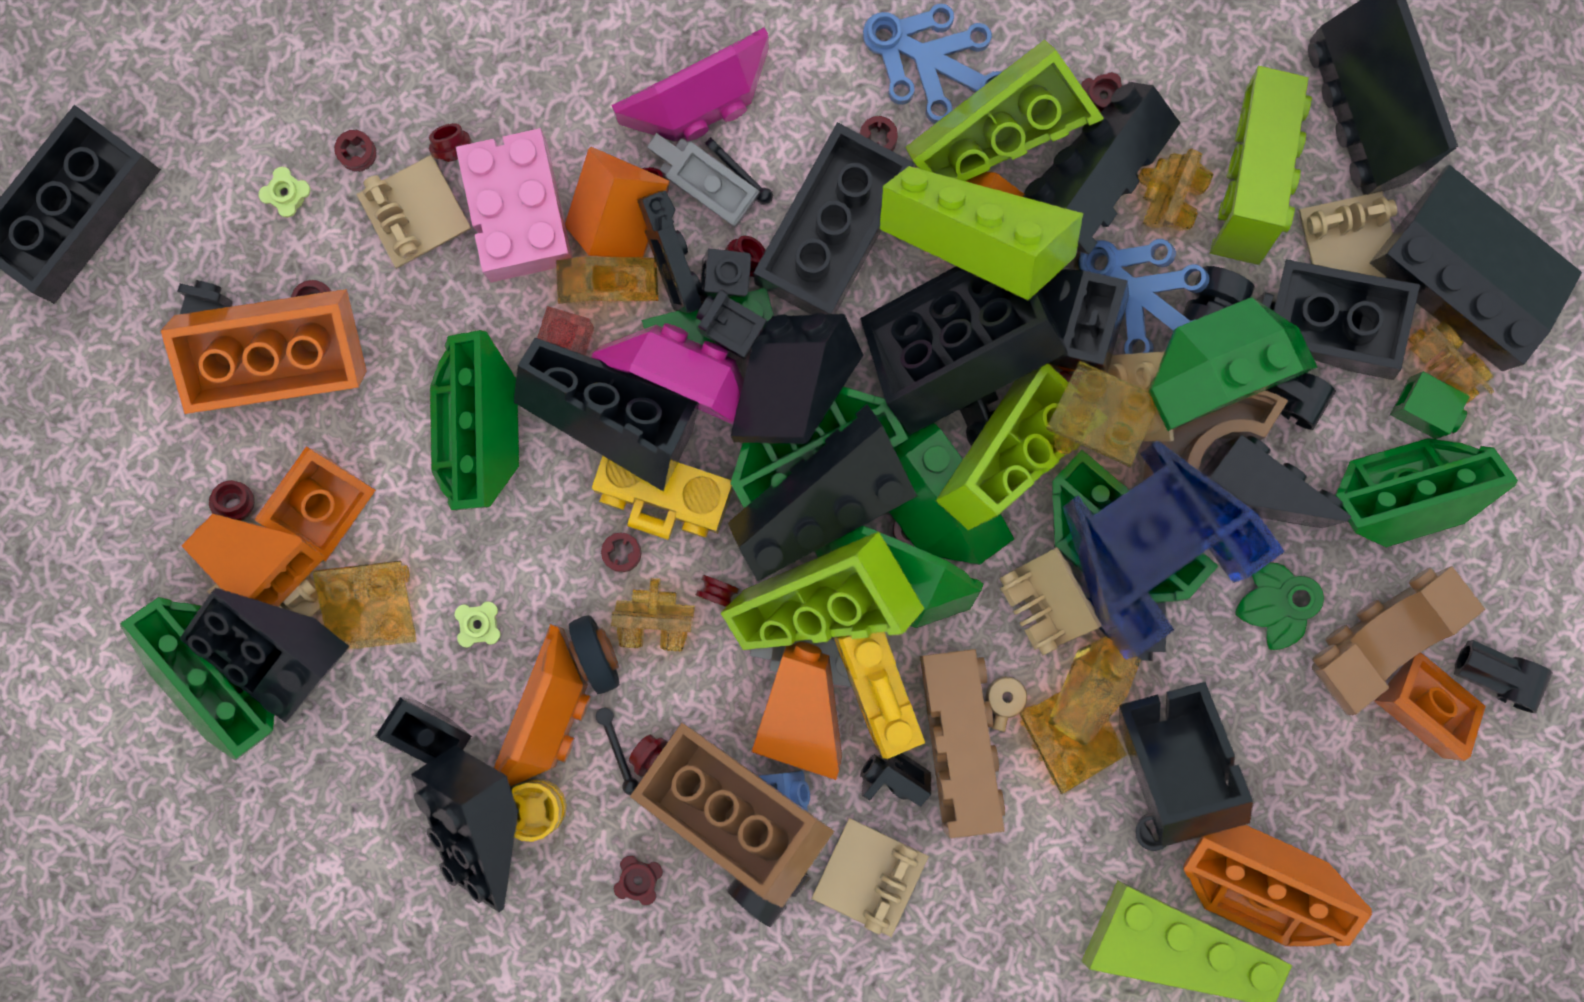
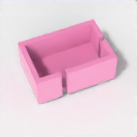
(514, 205)

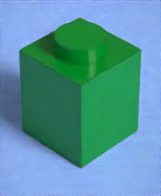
(1431, 406)

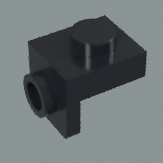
(729, 324)

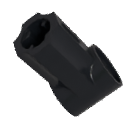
(1306, 397)
(1508, 677)

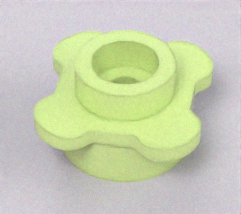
(293, 200)
(486, 633)

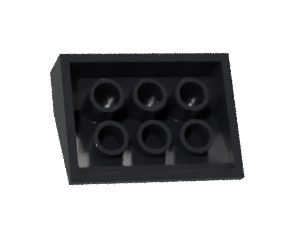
(1381, 94)
(1479, 270)
(956, 344)

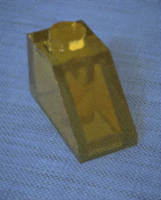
(606, 280)
(1093, 690)

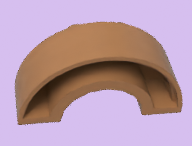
(1247, 418)
(1391, 634)

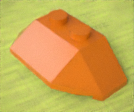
(545, 712)
(1275, 889)

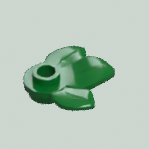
(1273, 605)

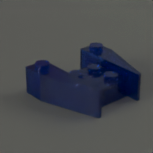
(1155, 534)

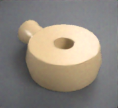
(1002, 709)

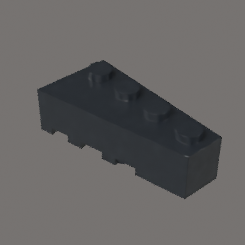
(1106, 158)
(607, 409)
(823, 497)

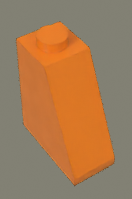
(252, 558)
(802, 714)

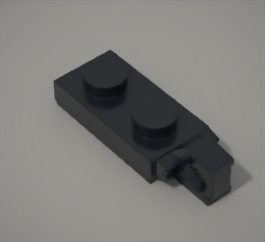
(669, 252)

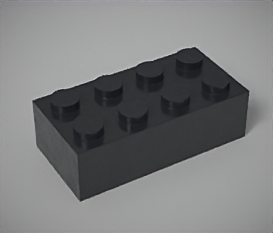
(68, 203)
(830, 223)

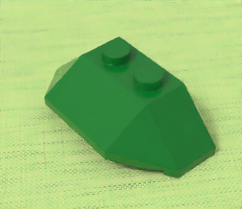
(1226, 361)
(473, 422)
(770, 463)
(929, 464)
(1421, 489)
(1097, 490)
(937, 582)
(204, 695)

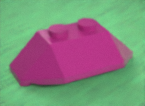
(698, 94)
(680, 365)

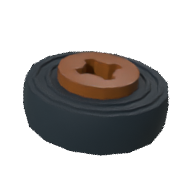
(594, 654)

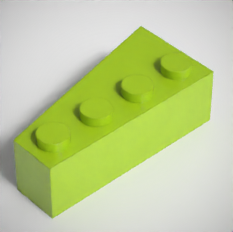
(1012, 113)
(1263, 166)
(981, 229)
(1008, 452)
(835, 595)
(1172, 948)

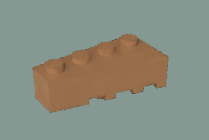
(961, 744)

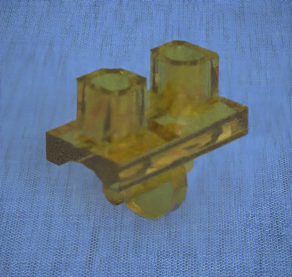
(1168, 187)
(653, 611)

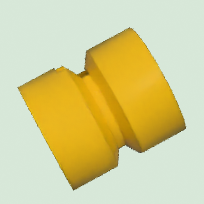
(539, 808)

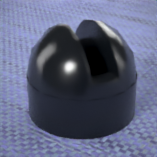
(1144, 835)

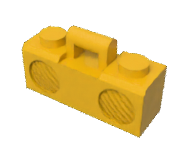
(689, 497)
(880, 693)

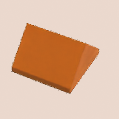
(606, 208)
(316, 501)
(1434, 708)

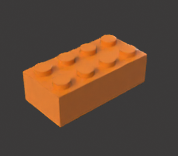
(264, 351)

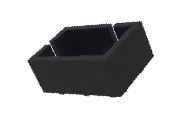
(1185, 765)

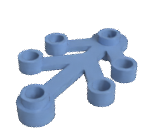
(928, 56)
(1143, 289)

